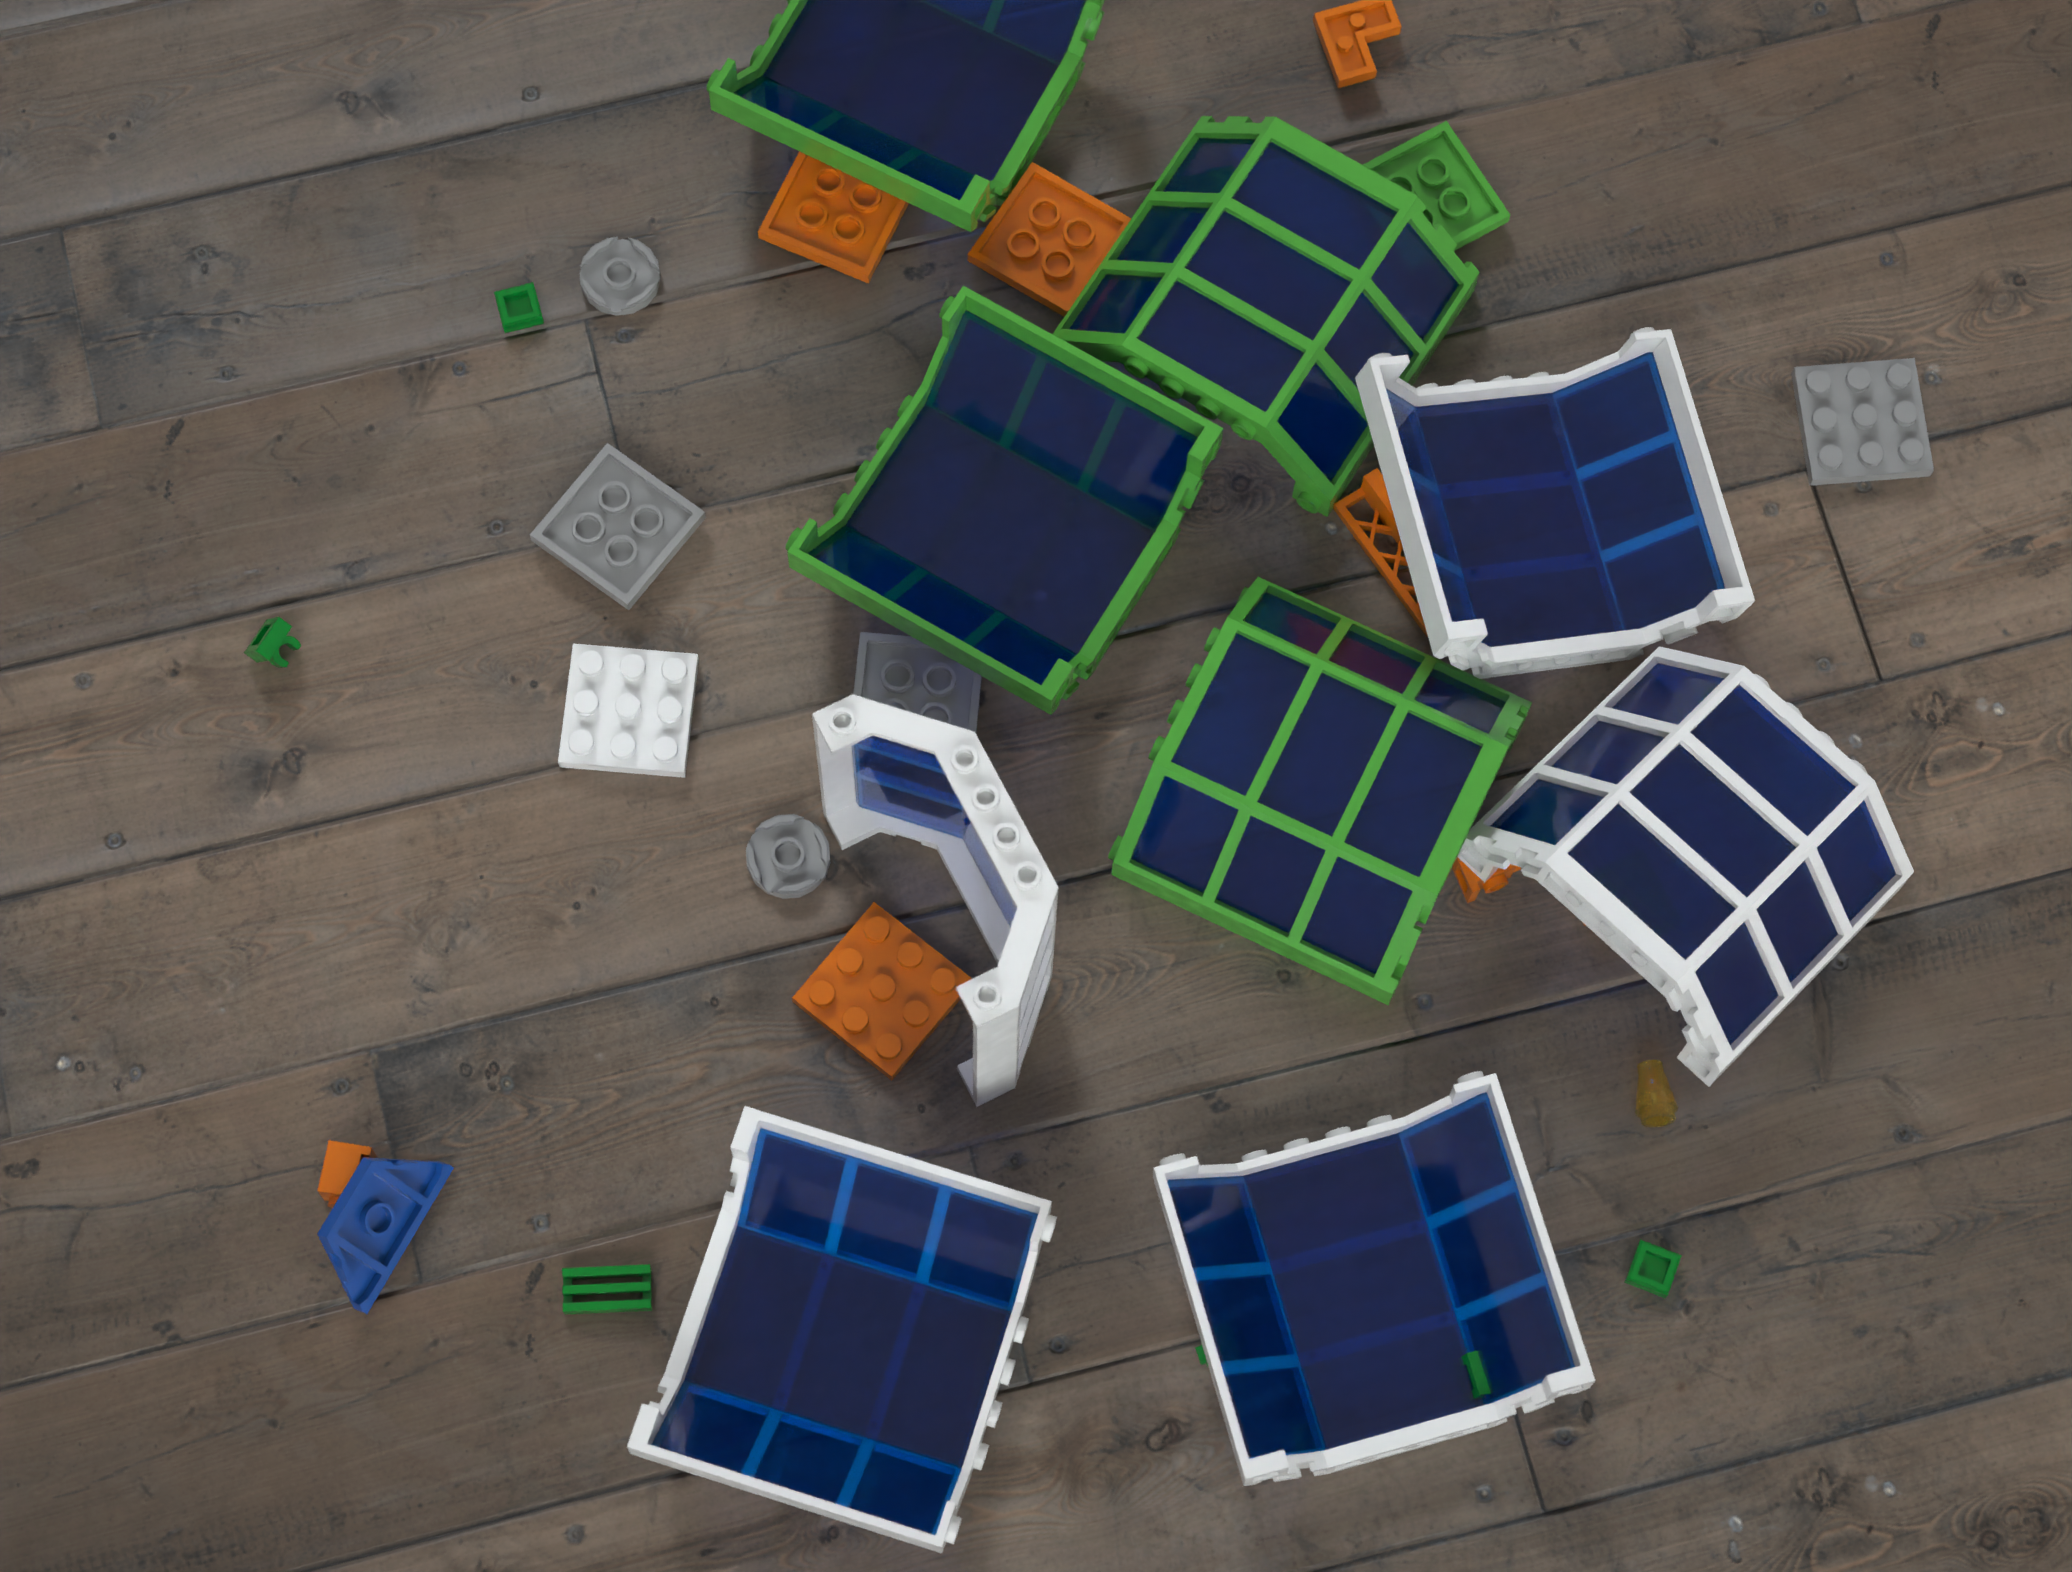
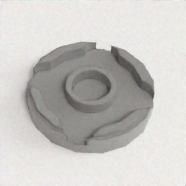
(619, 276)
(788, 856)

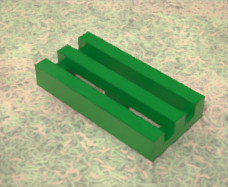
(603, 1272)

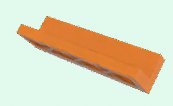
(1376, 495)

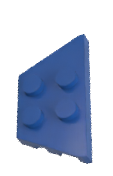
(377, 1221)

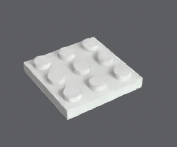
(628, 710)

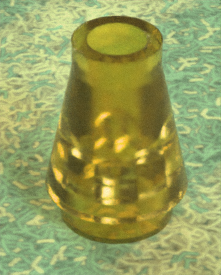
(1654, 1096)

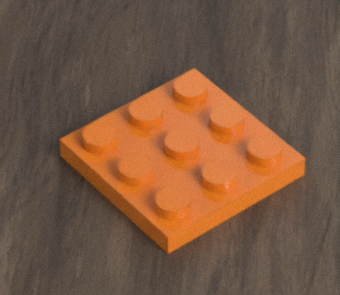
(832, 218)
(1048, 239)
(882, 991)

